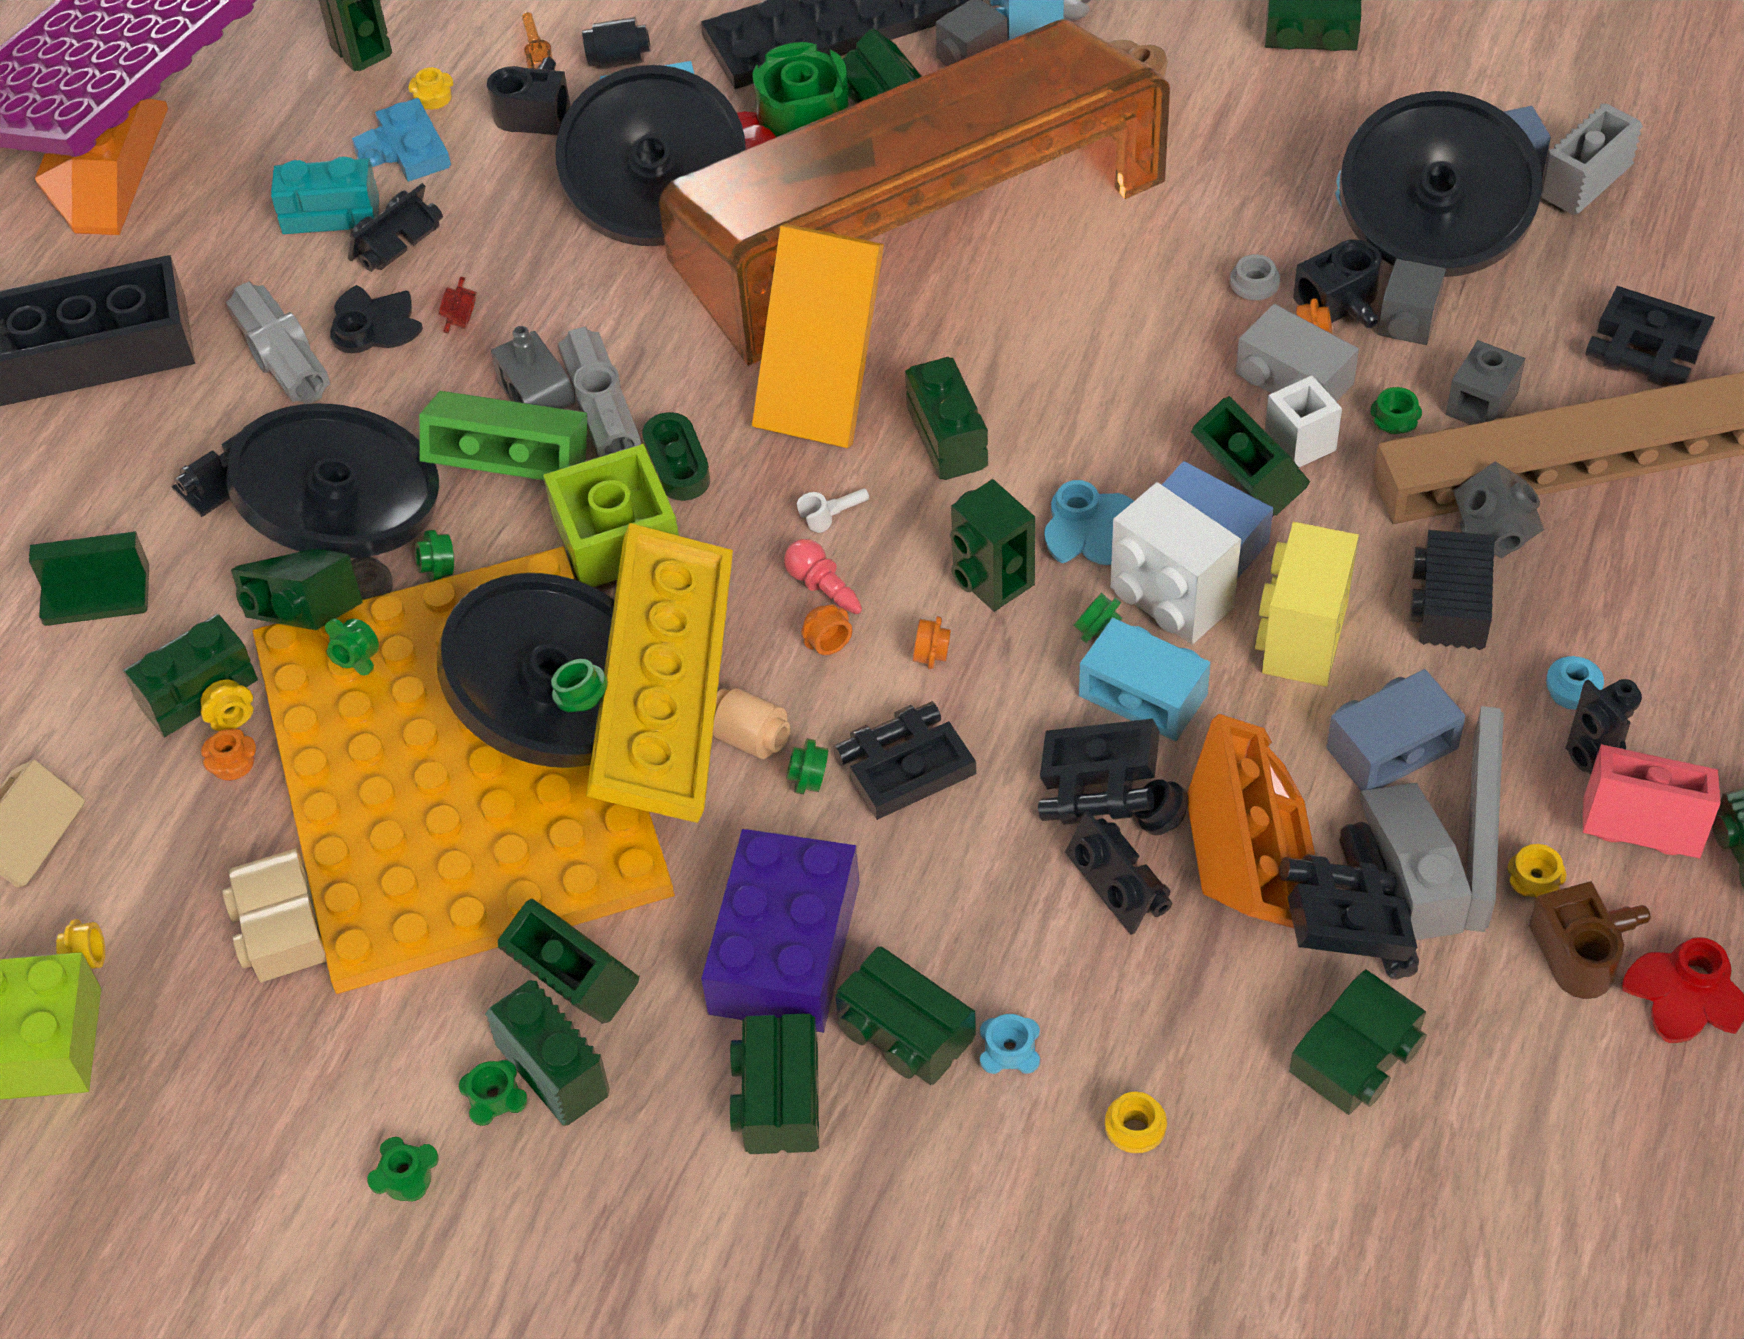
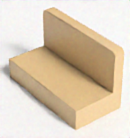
(33, 817)

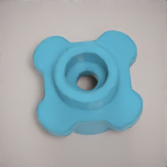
(1009, 1029)

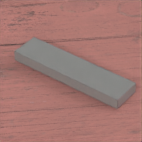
(1484, 817)

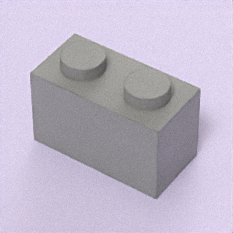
(1288, 349)

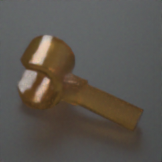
(536, 48)

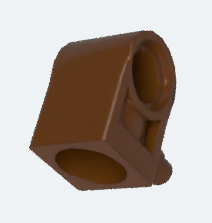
(1578, 924)

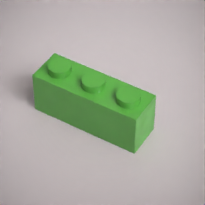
(501, 435)

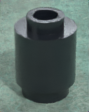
(616, 43)

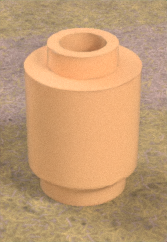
(750, 723)

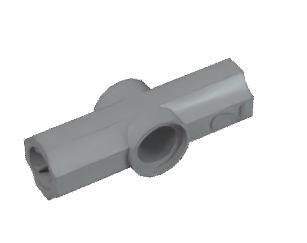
(278, 343)
(598, 391)

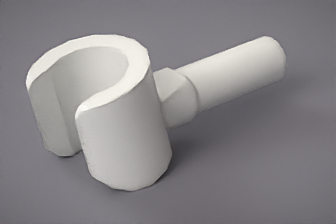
(820, 512)

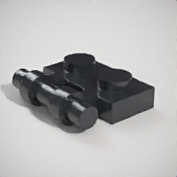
(1654, 326)
(1094, 756)
(908, 770)
(1348, 920)

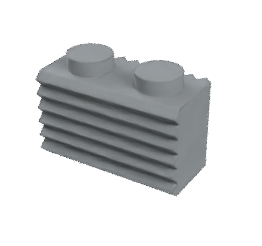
(1590, 158)

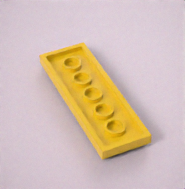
(661, 675)

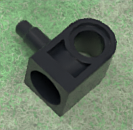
(529, 98)
(1343, 280)

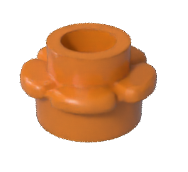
(1316, 315)
(826, 629)
(931, 642)
(229, 764)

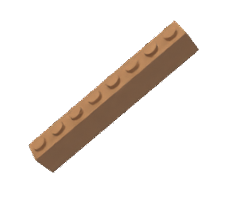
(1567, 445)

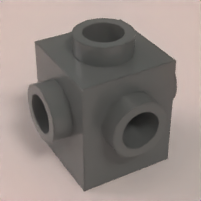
(1500, 506)

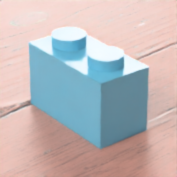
(1144, 678)

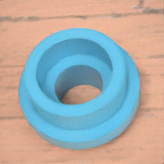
(1566, 690)

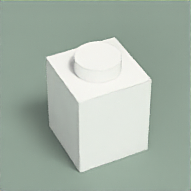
(1303, 420)

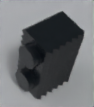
(1455, 589)

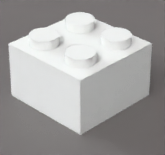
(1174, 563)

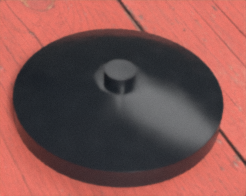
(636, 137)
(1441, 182)
(331, 480)
(502, 657)

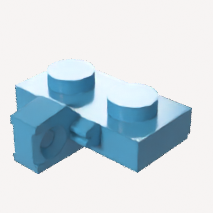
(406, 138)

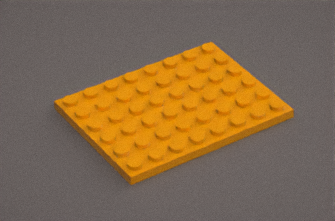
(416, 825)

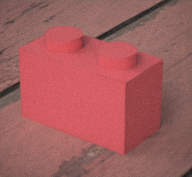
(1651, 801)

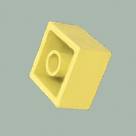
(1306, 603)

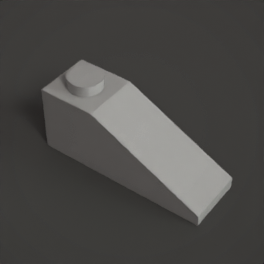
(1421, 857)

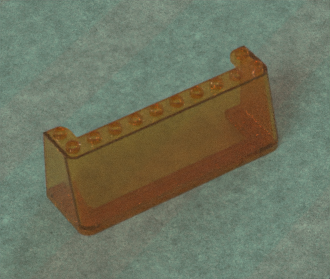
(908, 158)

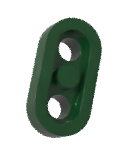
(682, 462)

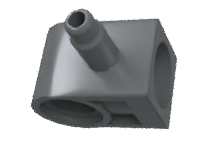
(531, 372)

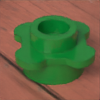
(352, 644)
(491, 1076)
(407, 1185)

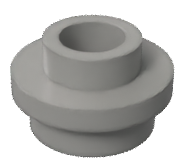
(1255, 277)

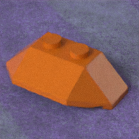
(99, 186)
(1246, 821)

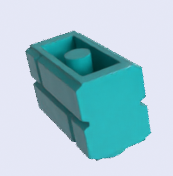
(324, 194)

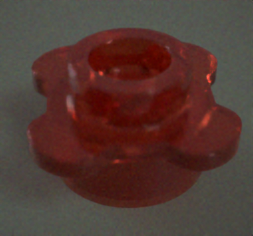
(457, 305)

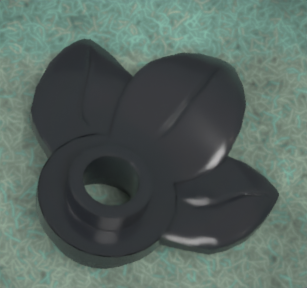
(373, 322)

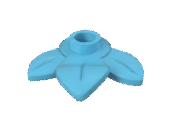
(1083, 522)

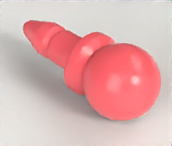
(808, 563)

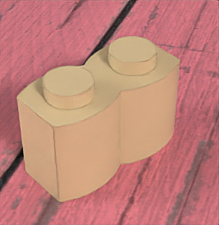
(274, 915)

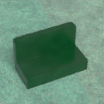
(91, 578)

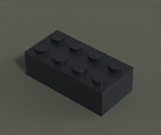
(92, 329)

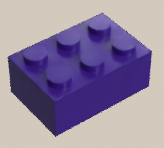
(781, 927)

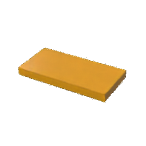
(817, 335)

